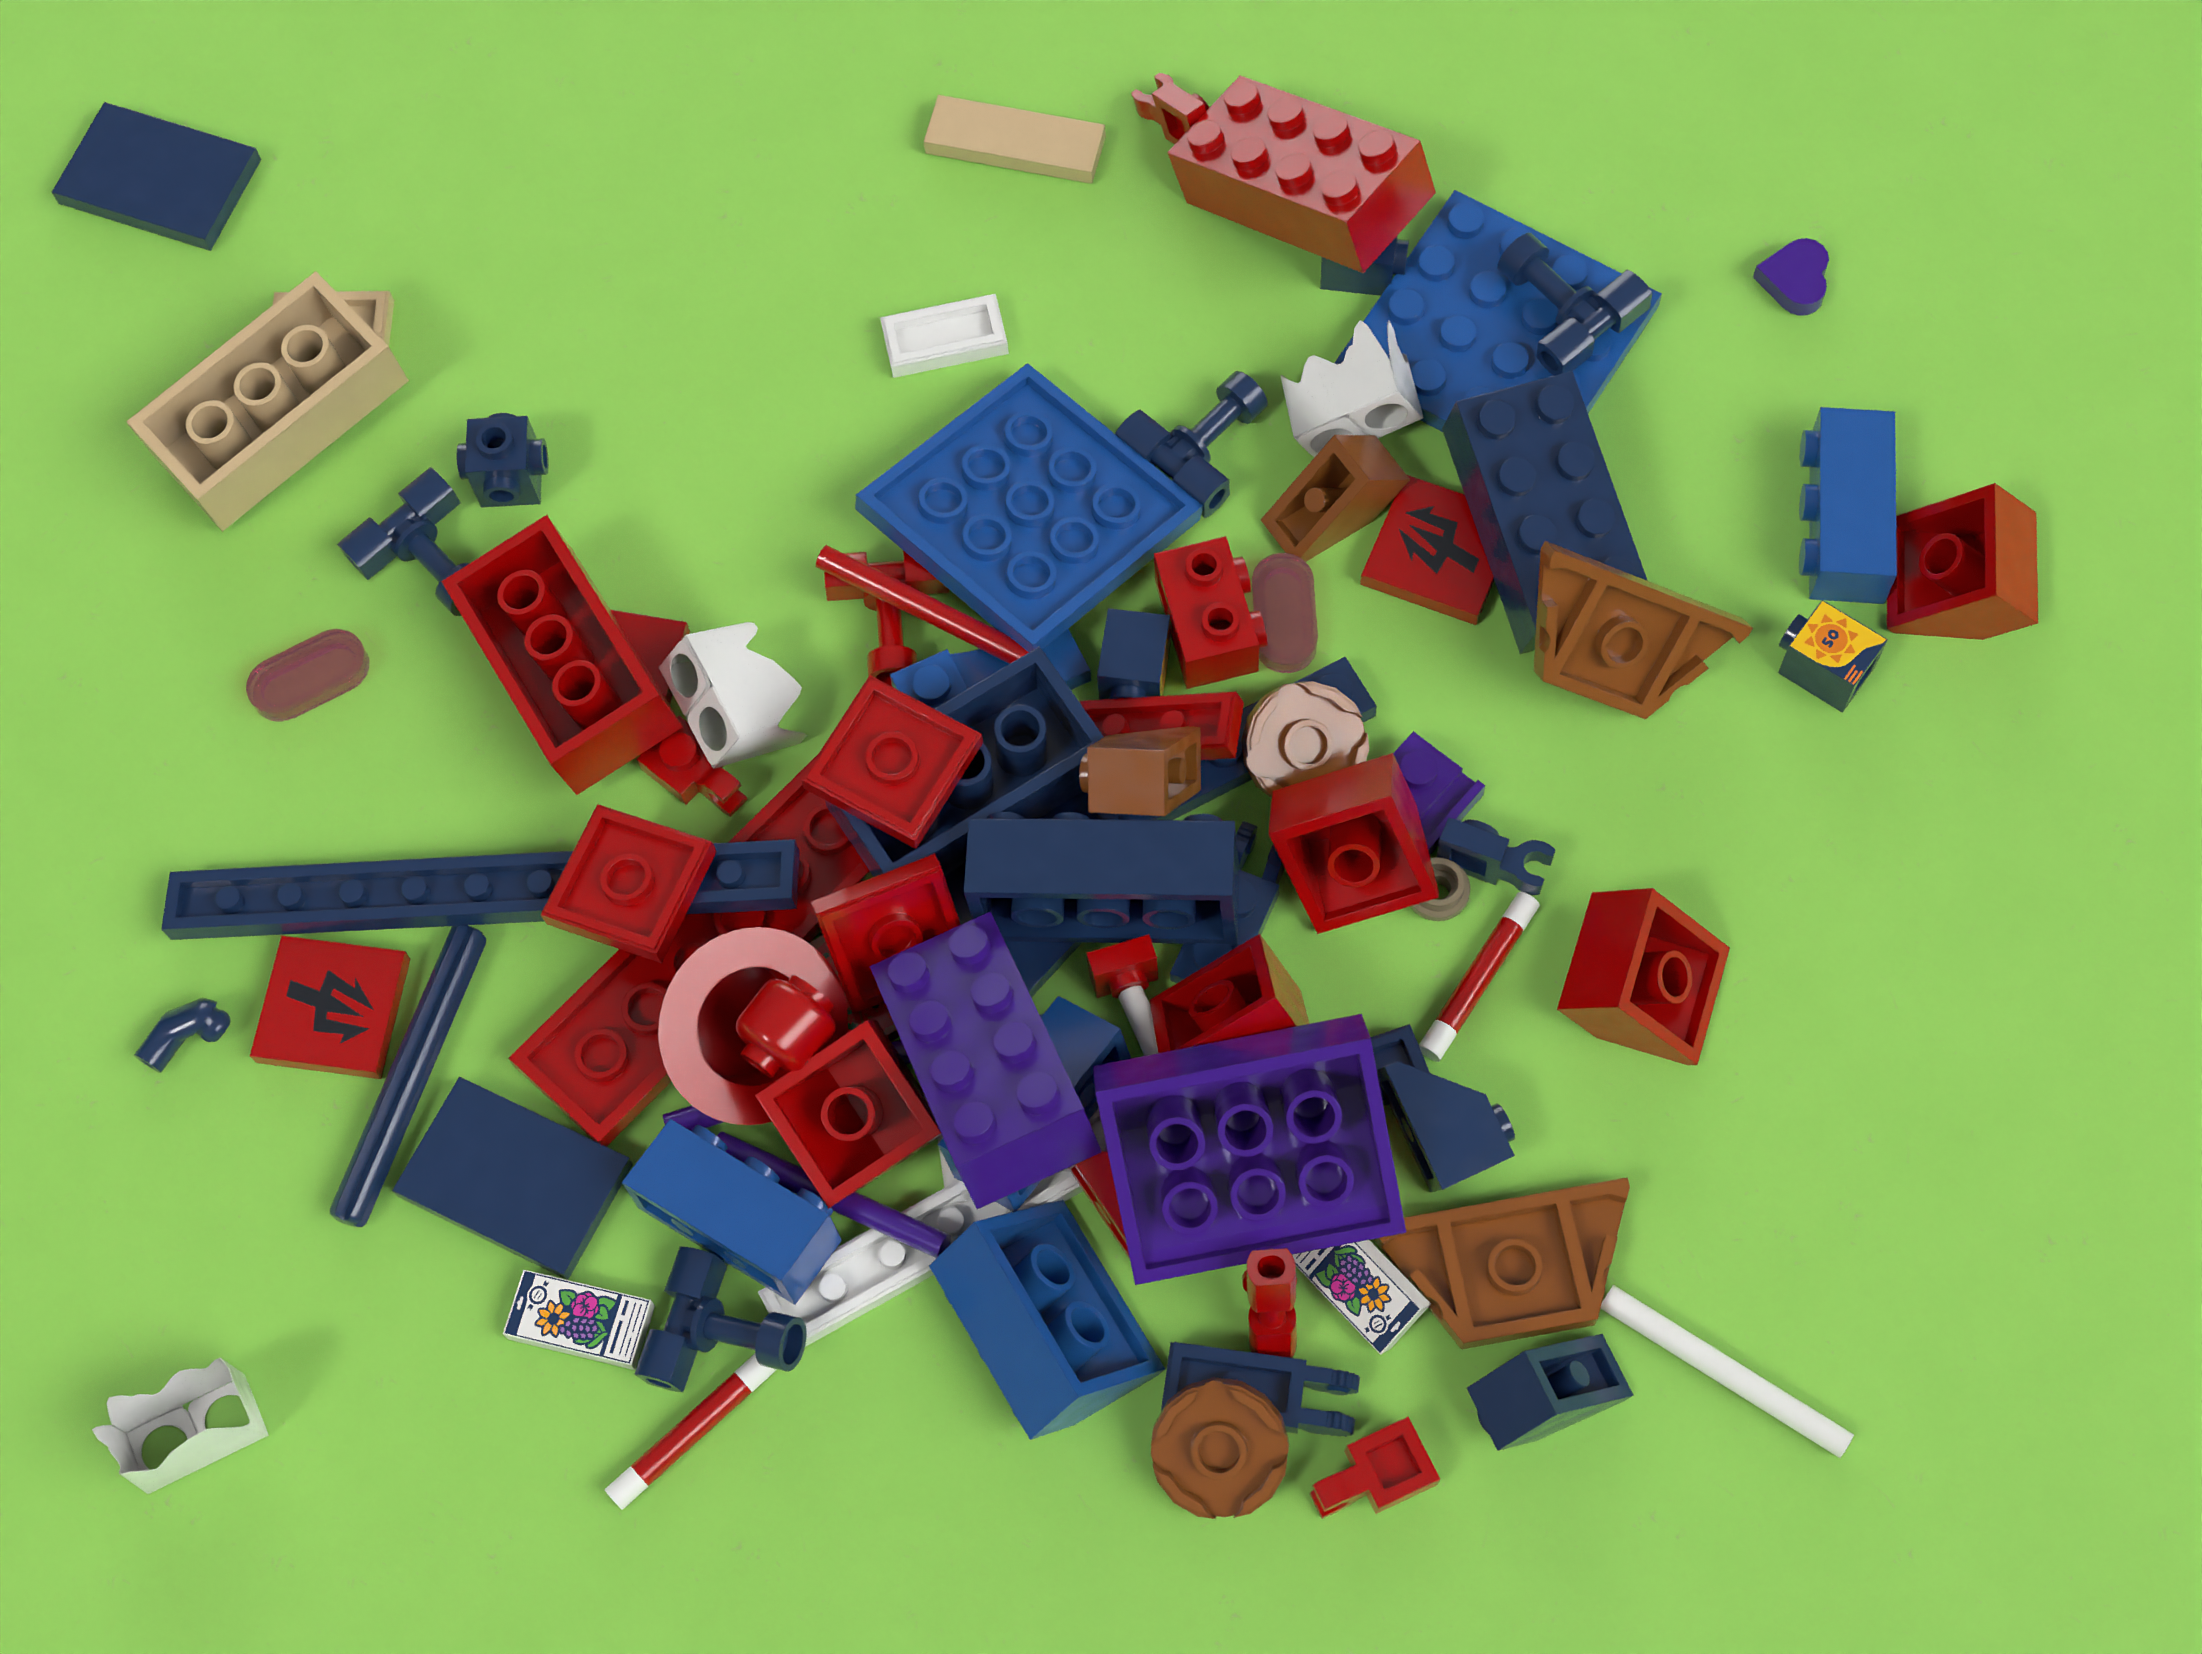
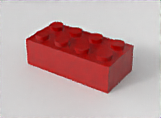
(1302, 173)
(561, 655)

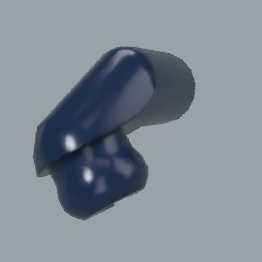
(179, 1024)

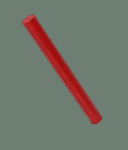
(919, 604)

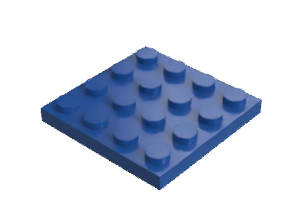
(1472, 326)
(1028, 509)

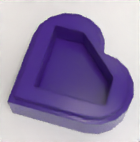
(1796, 276)

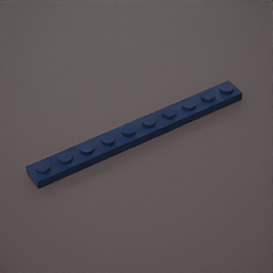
(438, 892)

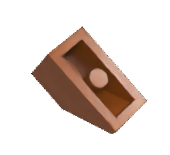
(1335, 495)
(1142, 771)

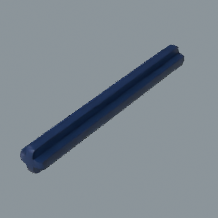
(408, 1076)

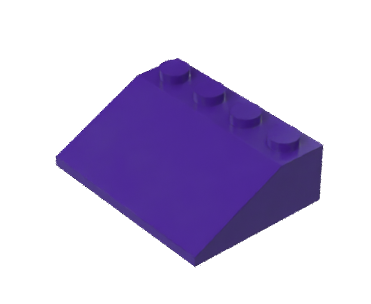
(1249, 1148)

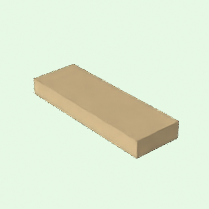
(1014, 139)

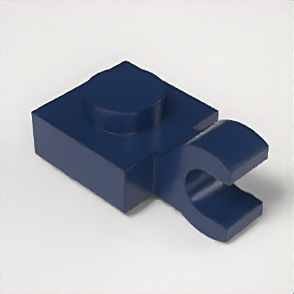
(1487, 855)

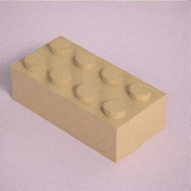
(268, 400)

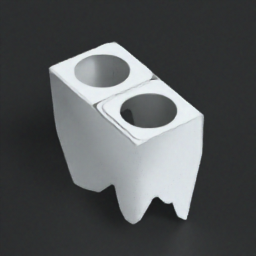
(1354, 396)
(731, 694)
(145, 1412)

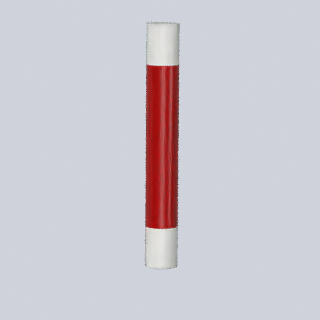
(1478, 976)
(688, 1432)

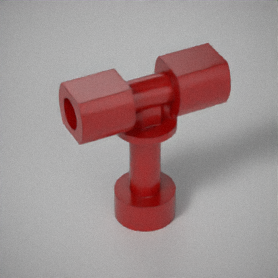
(891, 654)
(1272, 1296)

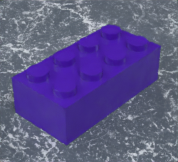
(985, 1061)

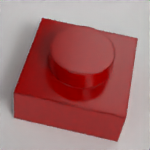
(1123, 966)

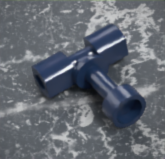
(1581, 313)
(1184, 451)
(408, 534)
(699, 1323)

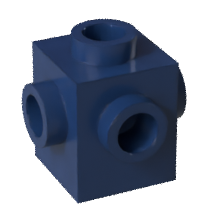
(503, 460)

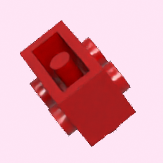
(1208, 611)

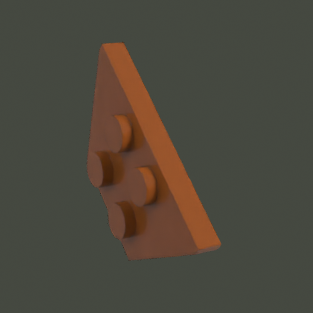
(1621, 634)
(1514, 1262)

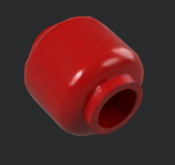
(785, 1025)

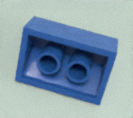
(1045, 1316)

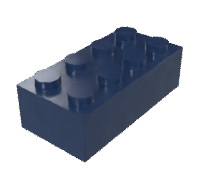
(1534, 479)
(1025, 766)
(1105, 878)

